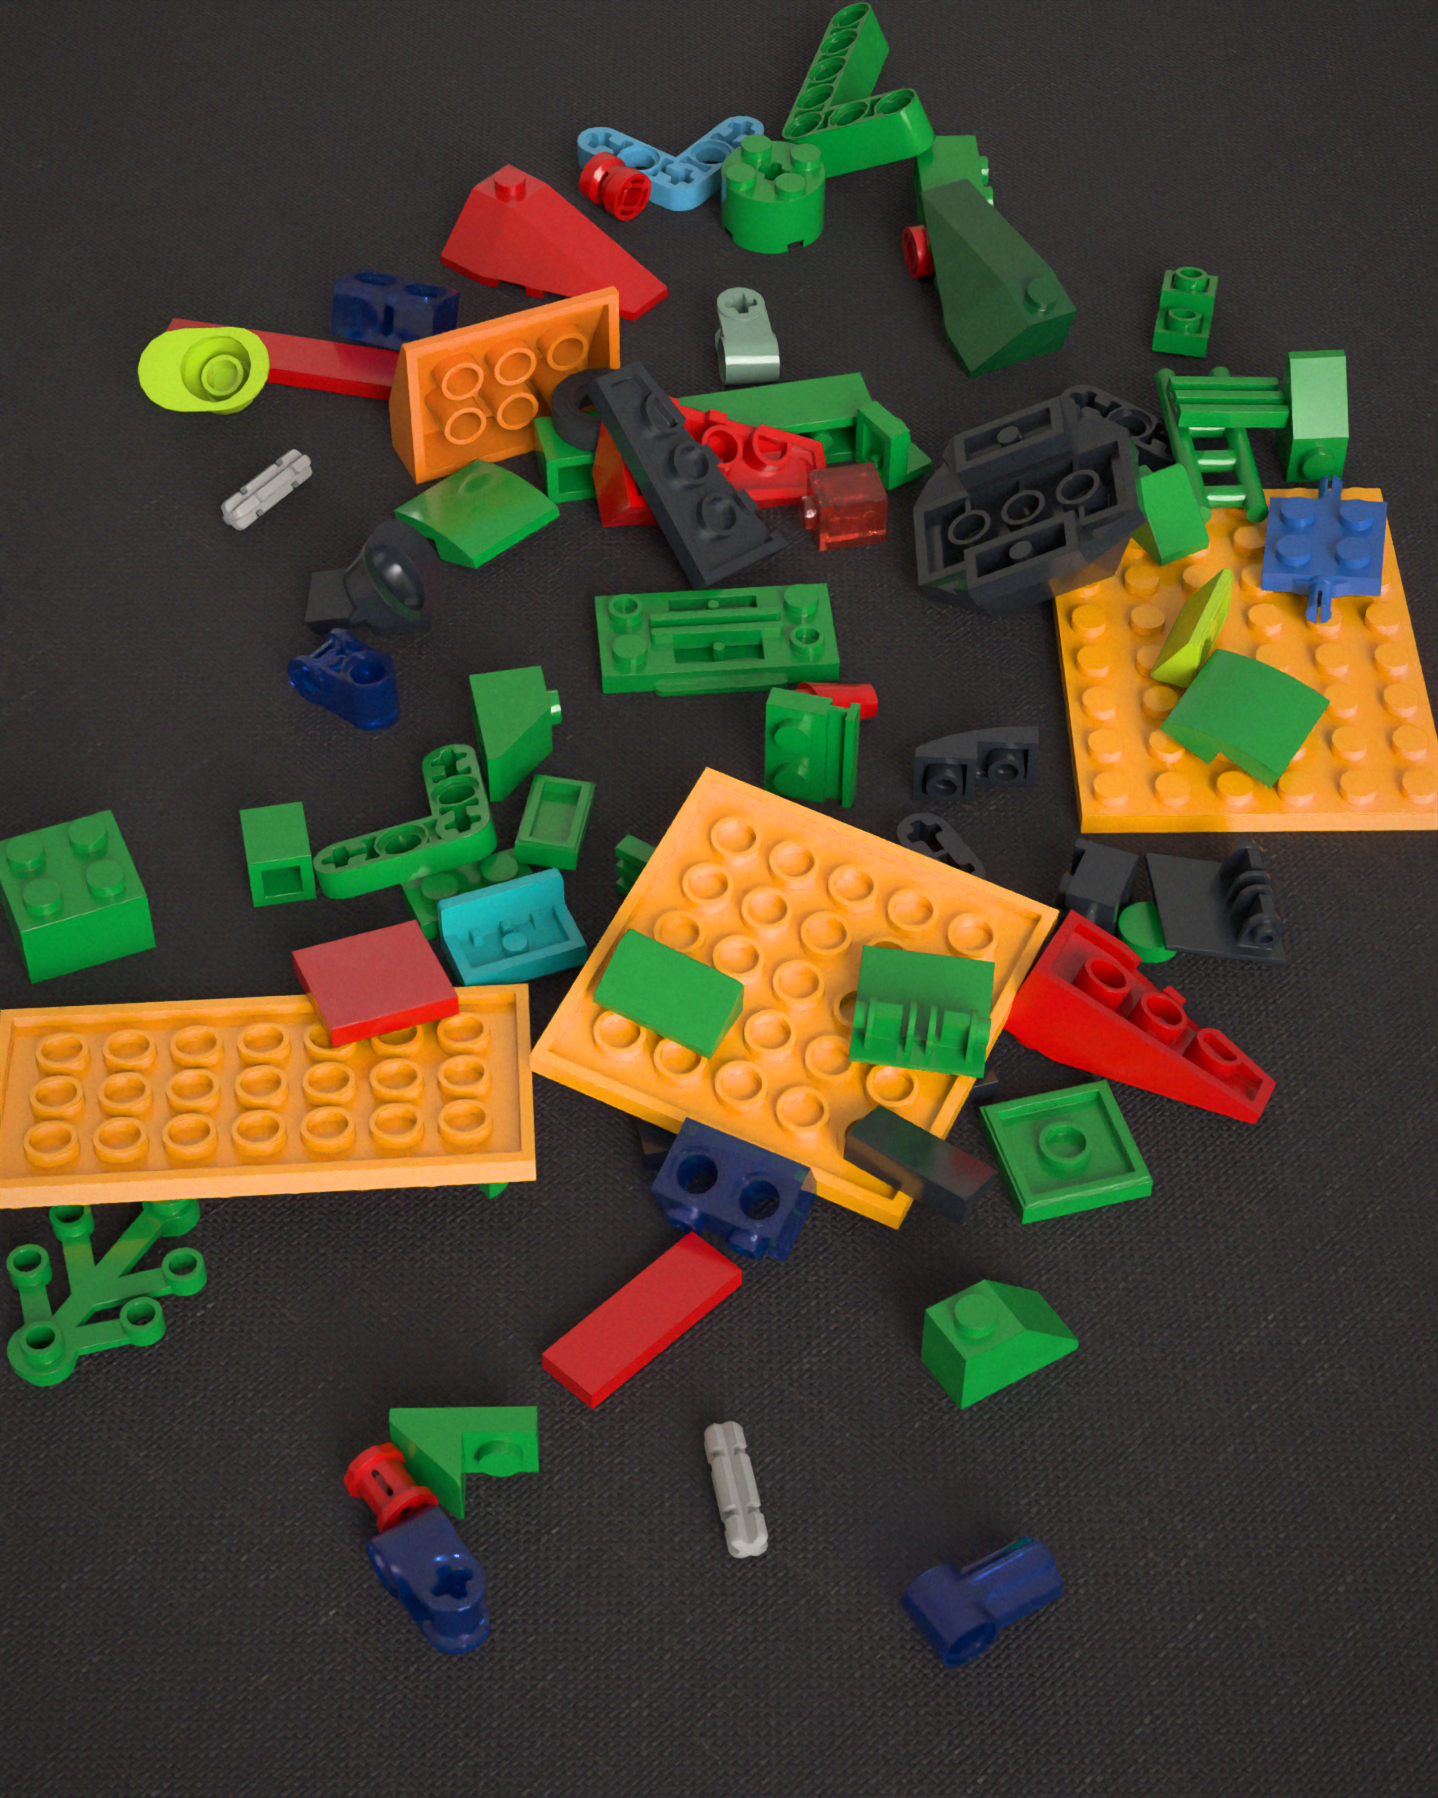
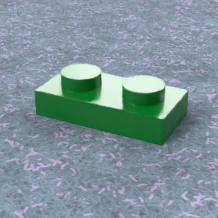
(424, 893)

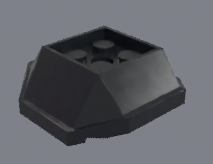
(1027, 509)

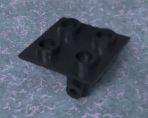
(1217, 905)

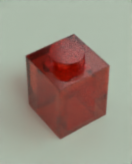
(844, 506)

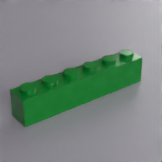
(809, 408)

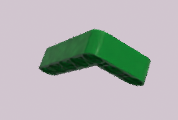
(837, 107)

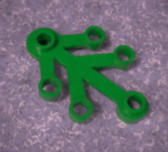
(99, 1288)

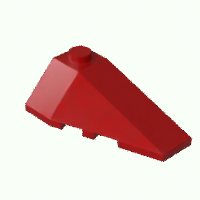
(536, 239)
(759, 459)
(1106, 1018)

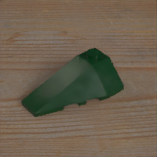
(992, 285)

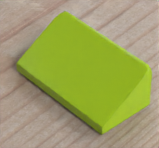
(1195, 632)

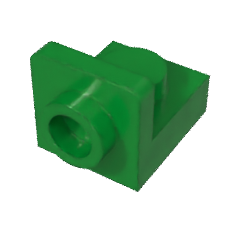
(888, 444)

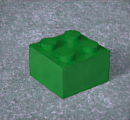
(73, 897)

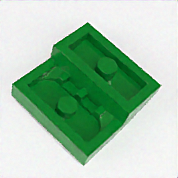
(478, 513)
(1246, 714)

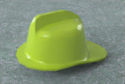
(204, 369)

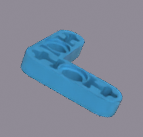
(677, 181)

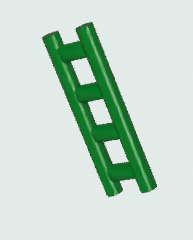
(1237, 459)

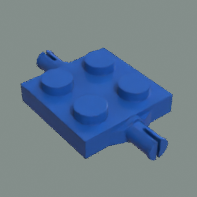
(1324, 547)

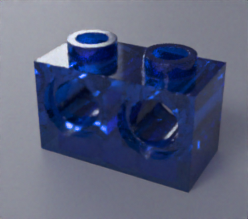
(391, 308)
(743, 1178)

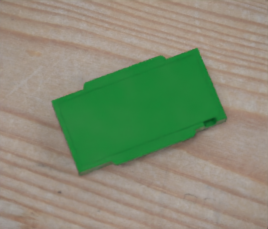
(716, 640)

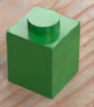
(278, 854)

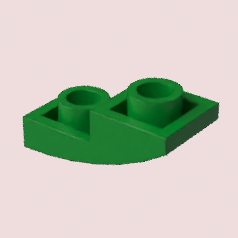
(1185, 312)

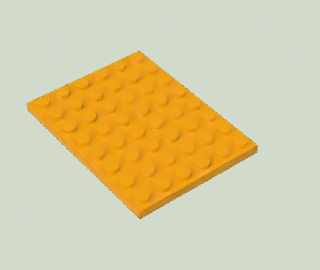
(1358, 769)

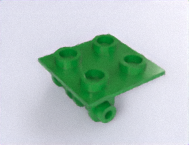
(922, 1011)

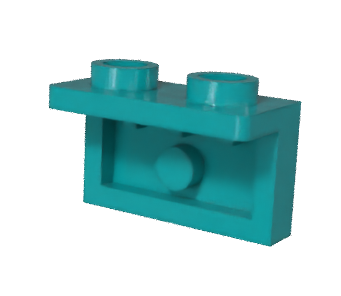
(510, 931)

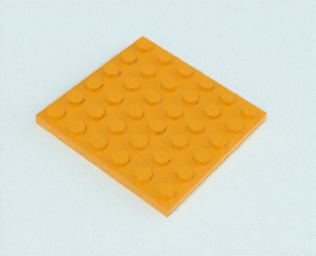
(786, 912)

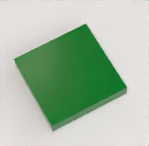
(1064, 1151)

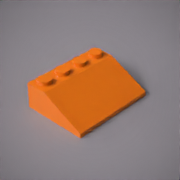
(485, 383)

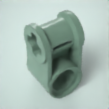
(745, 341)

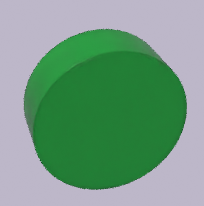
(1141, 932)

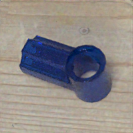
(967, 1607)

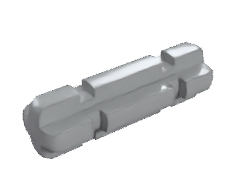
(266, 489)
(735, 1489)

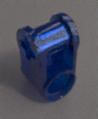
(348, 681)
(434, 1580)

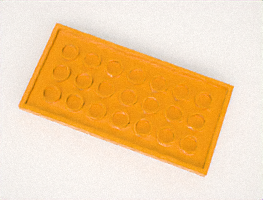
(259, 1100)

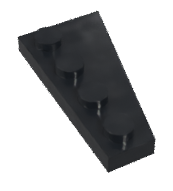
(691, 499)

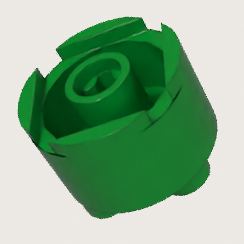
(772, 194)

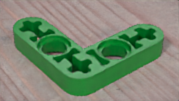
(422, 844)

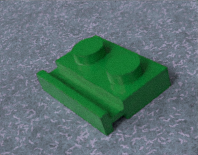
(811, 747)

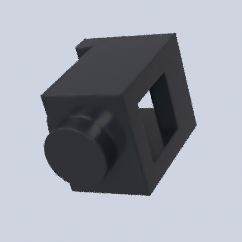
(1098, 884)

